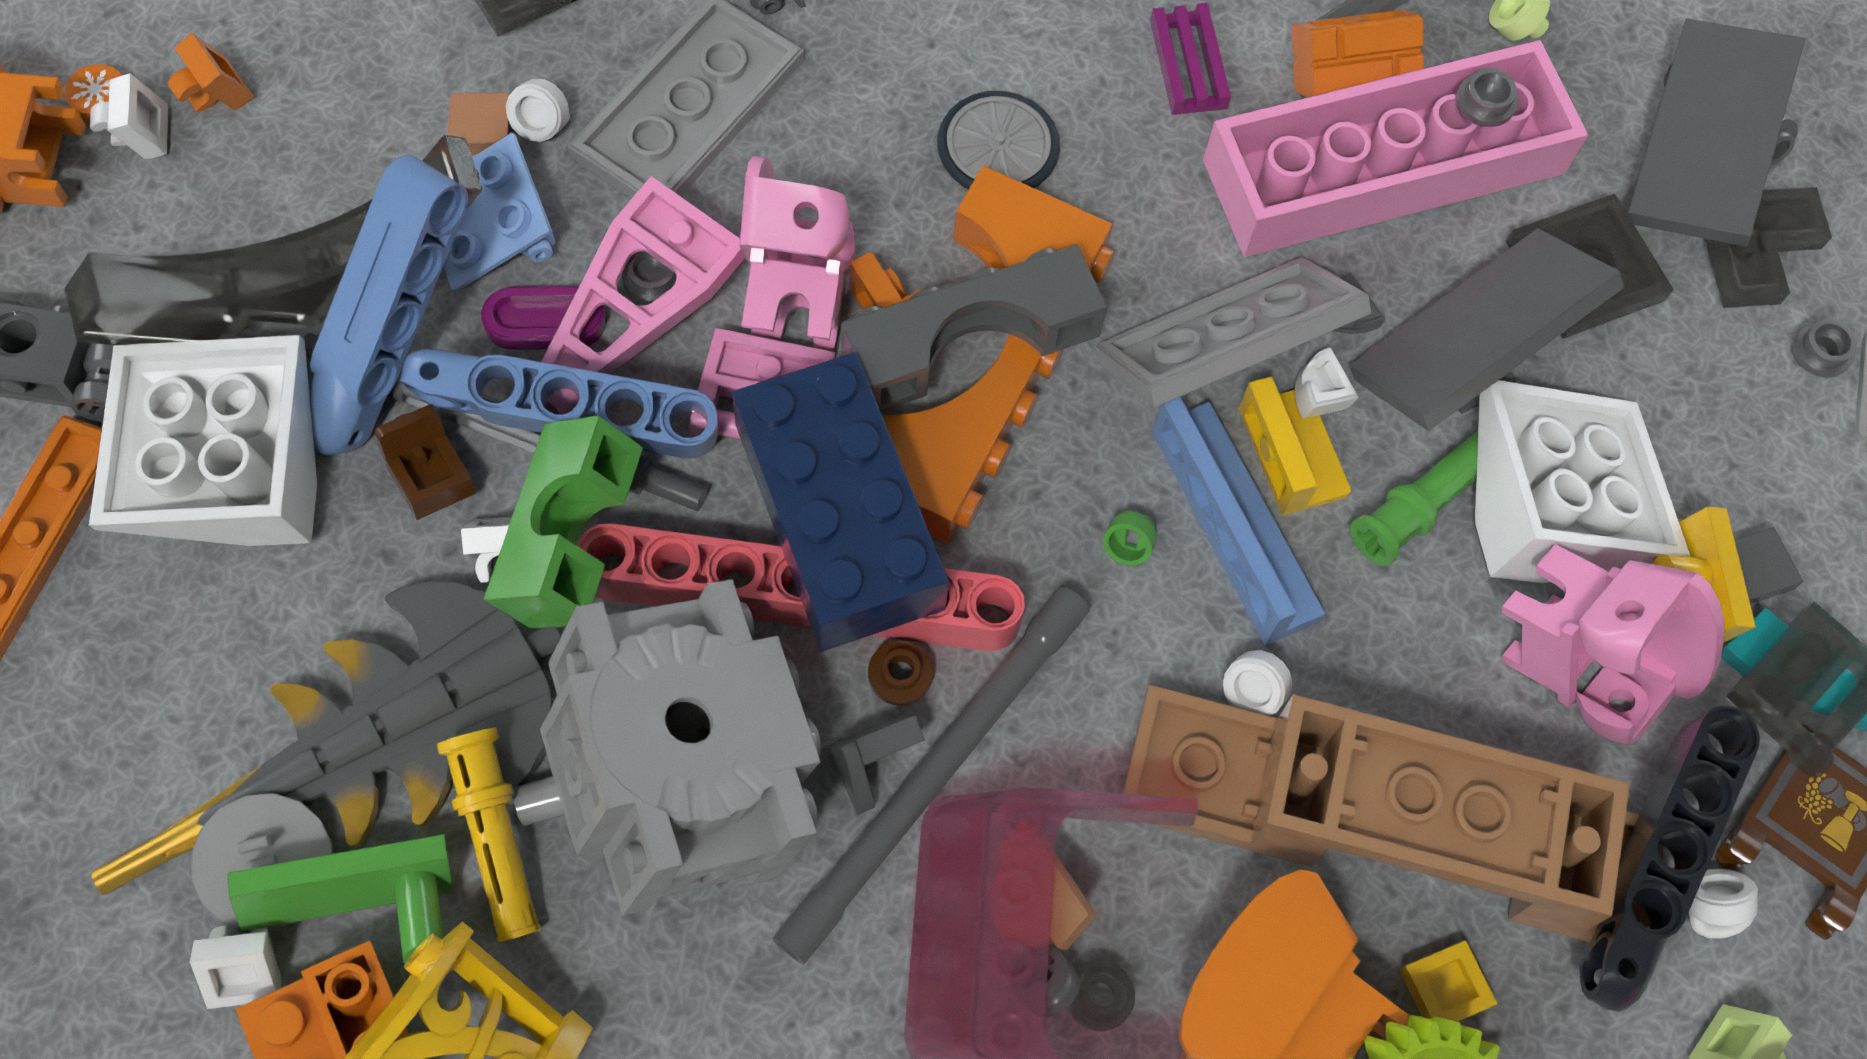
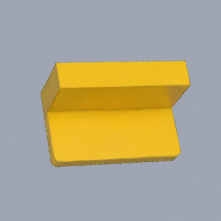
(1291, 449)

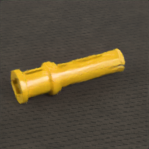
(484, 800)

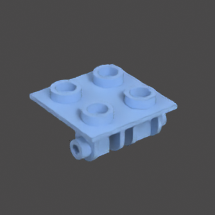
(501, 220)

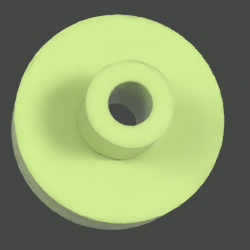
(1519, 18)

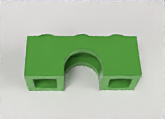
(571, 477)

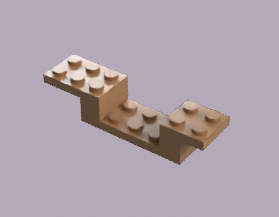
(1393, 797)

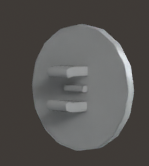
(252, 835)

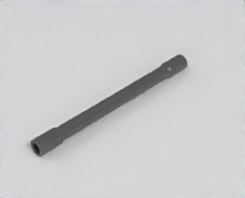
(825, 905)

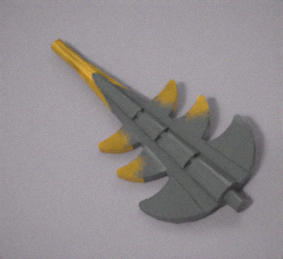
(468, 678)

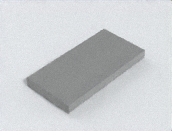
(687, 101)
(1231, 330)

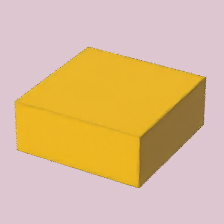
(1449, 984)

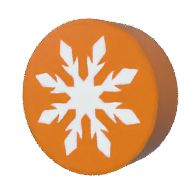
(89, 87)

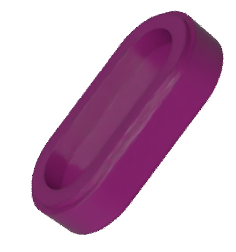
(531, 316)

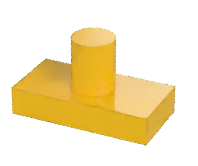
(1717, 561)

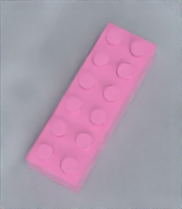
(1386, 150)

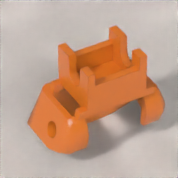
(32, 138)
(1284, 983)

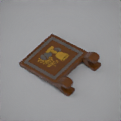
(1816, 826)

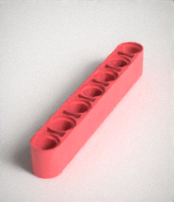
(713, 558)

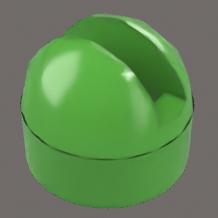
(1117, 534)

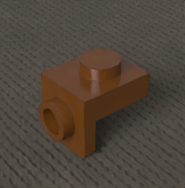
(423, 462)

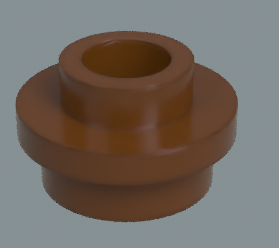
(900, 691)

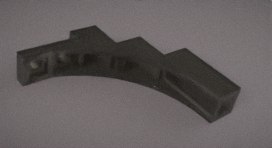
(220, 291)

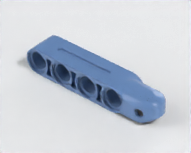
(381, 300)
(463, 377)

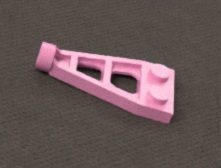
(676, 236)

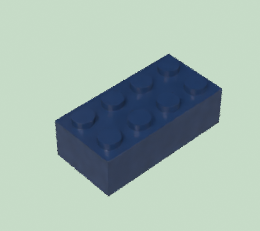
(839, 501)

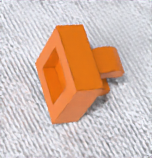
(207, 77)

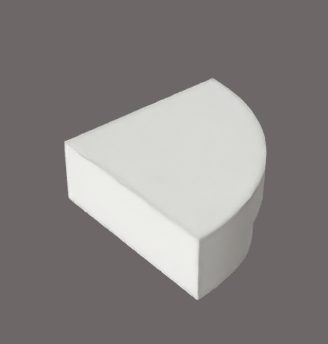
(1323, 386)

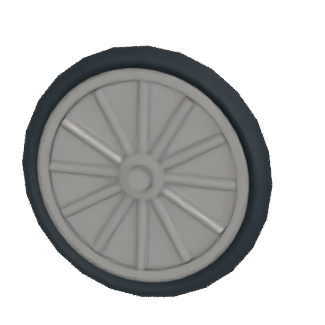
(1000, 133)

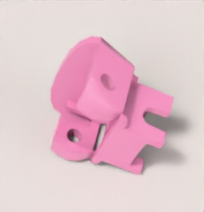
(780, 252)
(1644, 623)

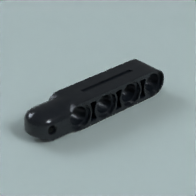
(1623, 945)

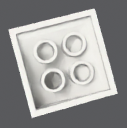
(208, 442)
(1568, 476)

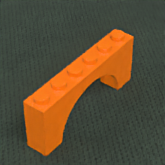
(961, 441)

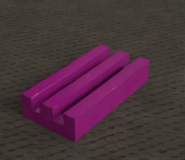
(1183, 21)

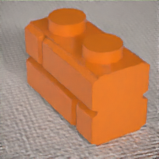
(1355, 50)

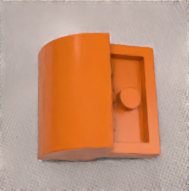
(321, 1012)

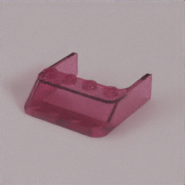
(988, 915)

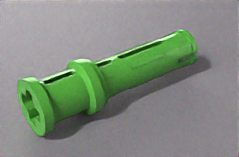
(1414, 507)

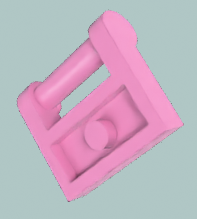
(744, 360)

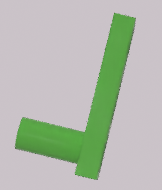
(349, 881)

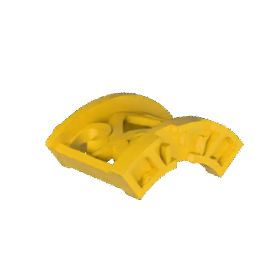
(447, 1028)

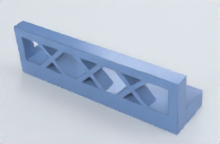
(1236, 520)

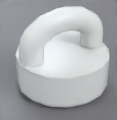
(537, 110)
(1258, 683)
(1724, 904)

